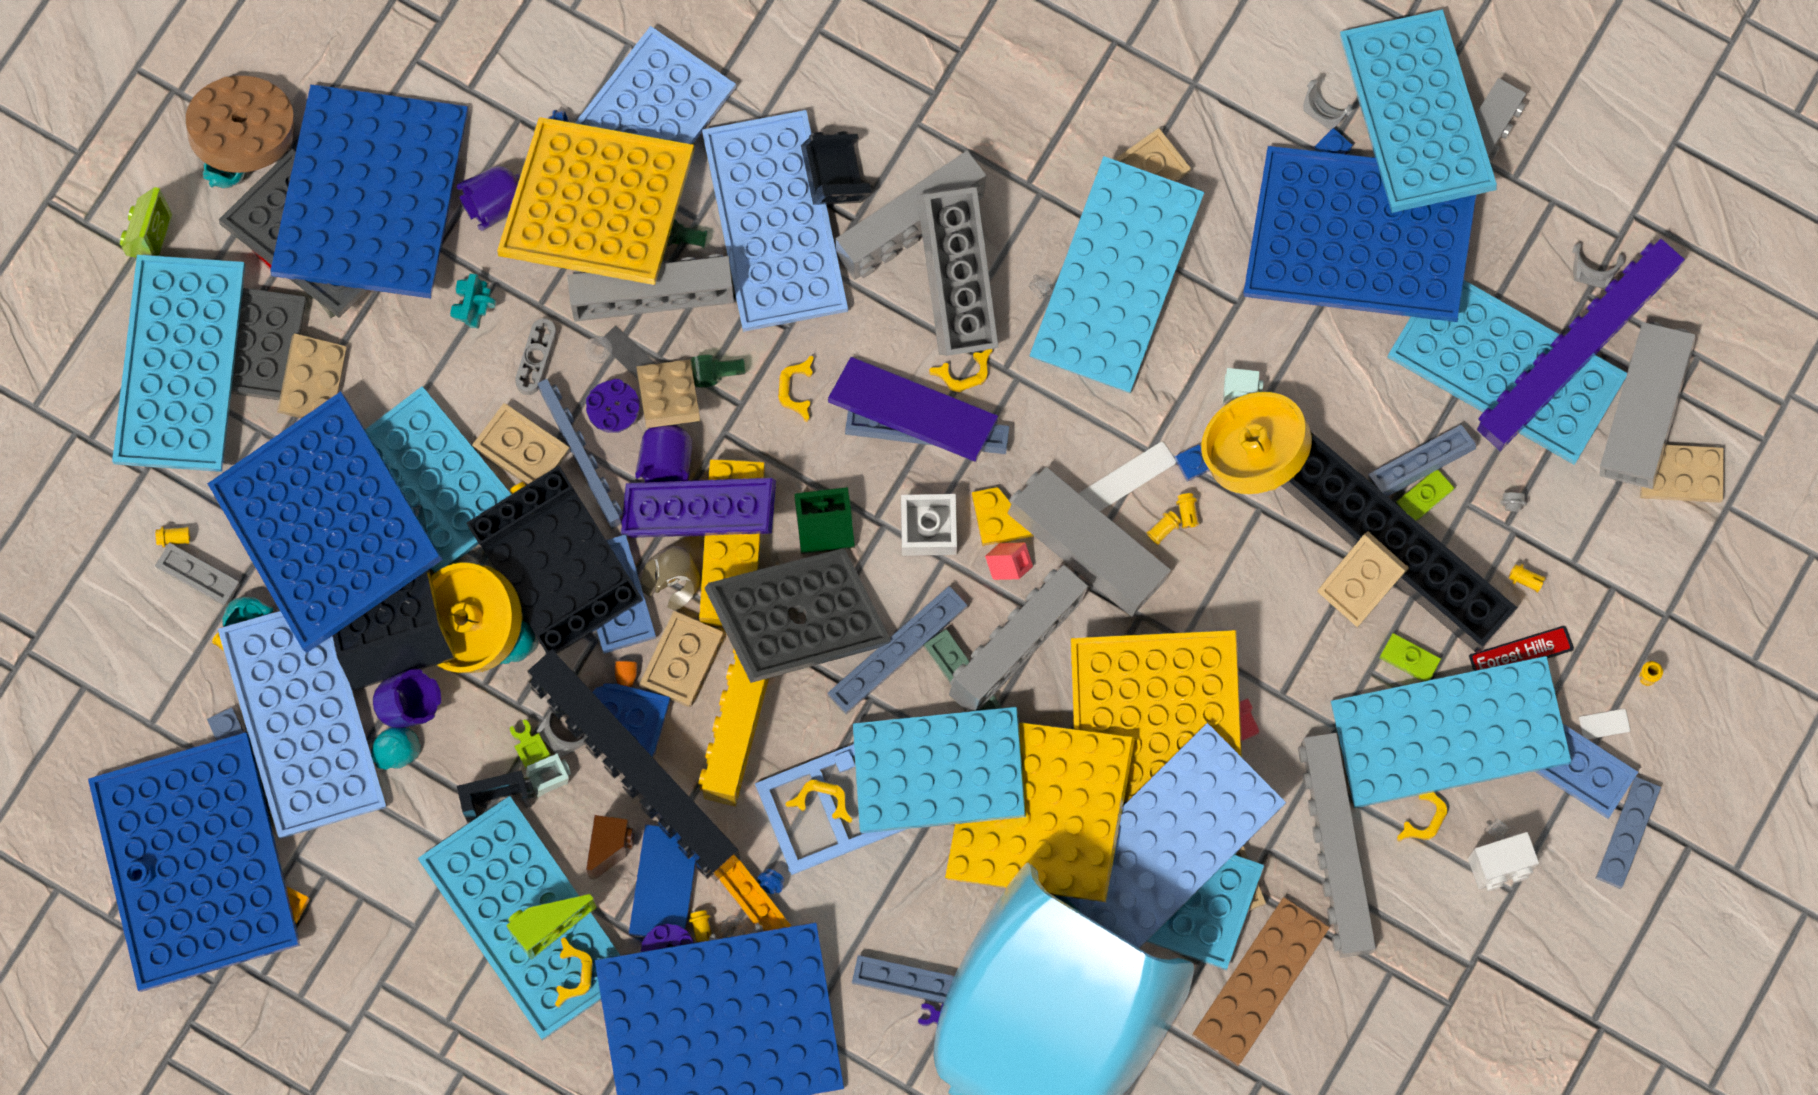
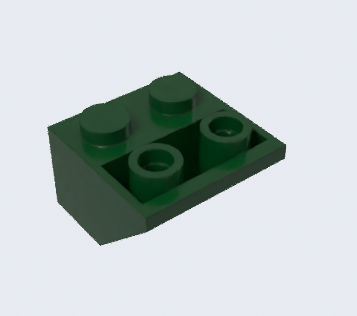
(824, 520)

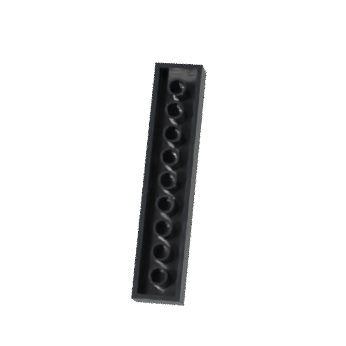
(1434, 573)
(633, 765)

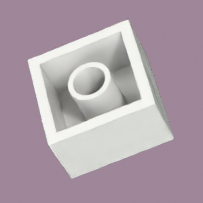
(928, 524)
(1503, 861)

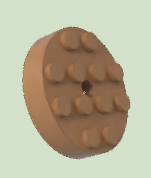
(240, 124)

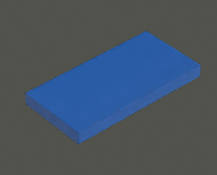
(661, 884)

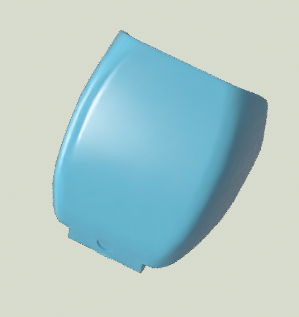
(1053, 1002)

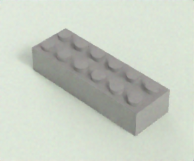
(899, 221)
(957, 271)
(677, 287)
(1017, 640)

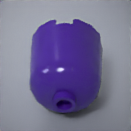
(489, 195)
(664, 454)
(406, 699)

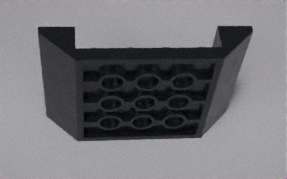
(555, 561)
(395, 634)

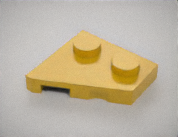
(992, 518)

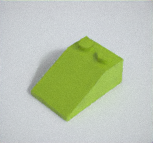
(147, 225)
(545, 923)

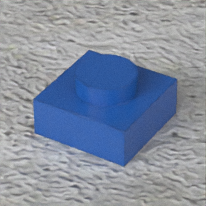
(1333, 143)
(1192, 463)

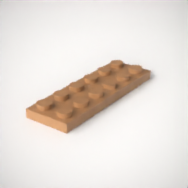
(1260, 981)

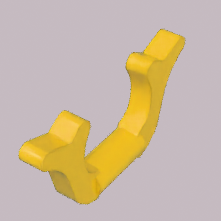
(784, 385)
(959, 386)
(823, 787)
(1435, 824)
(586, 973)

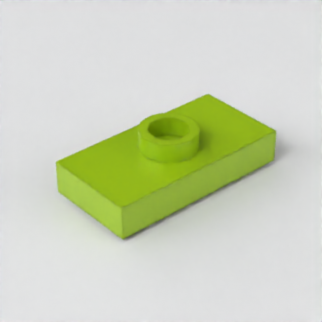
(1425, 495)
(1409, 658)

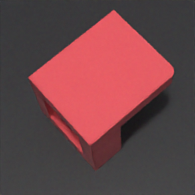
(1009, 561)
(1248, 725)

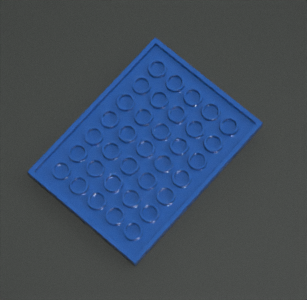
(369, 191)
(1334, 243)
(324, 522)
(211, 857)
(722, 1017)

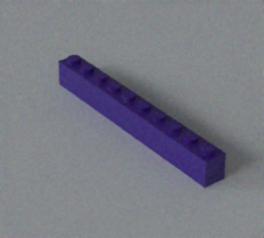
(1580, 344)

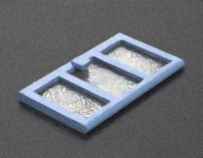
(812, 834)

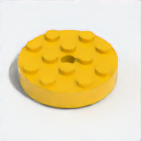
(1233, 440)
(490, 603)

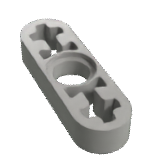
(534, 336)

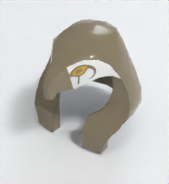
(671, 567)

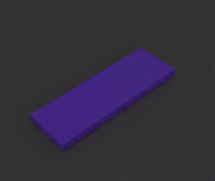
(913, 409)
(698, 508)

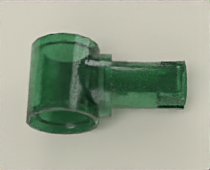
(686, 235)
(708, 370)

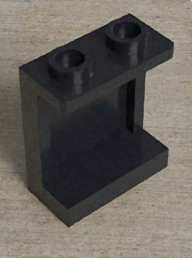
(833, 169)
(492, 789)

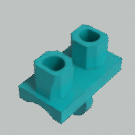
(475, 301)

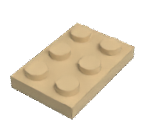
(1156, 156)
(310, 375)
(668, 393)
(520, 445)
(1688, 475)
(1362, 579)
(681, 659)

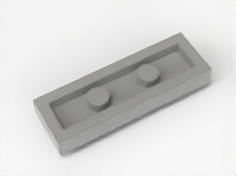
(197, 574)

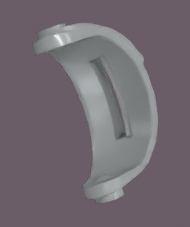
(1320, 110)
(1592, 277)
(558, 746)

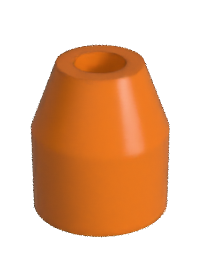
(625, 673)

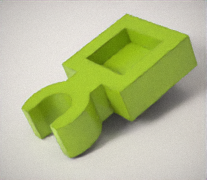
(531, 748)

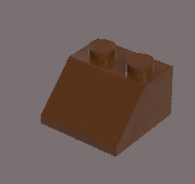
(608, 844)

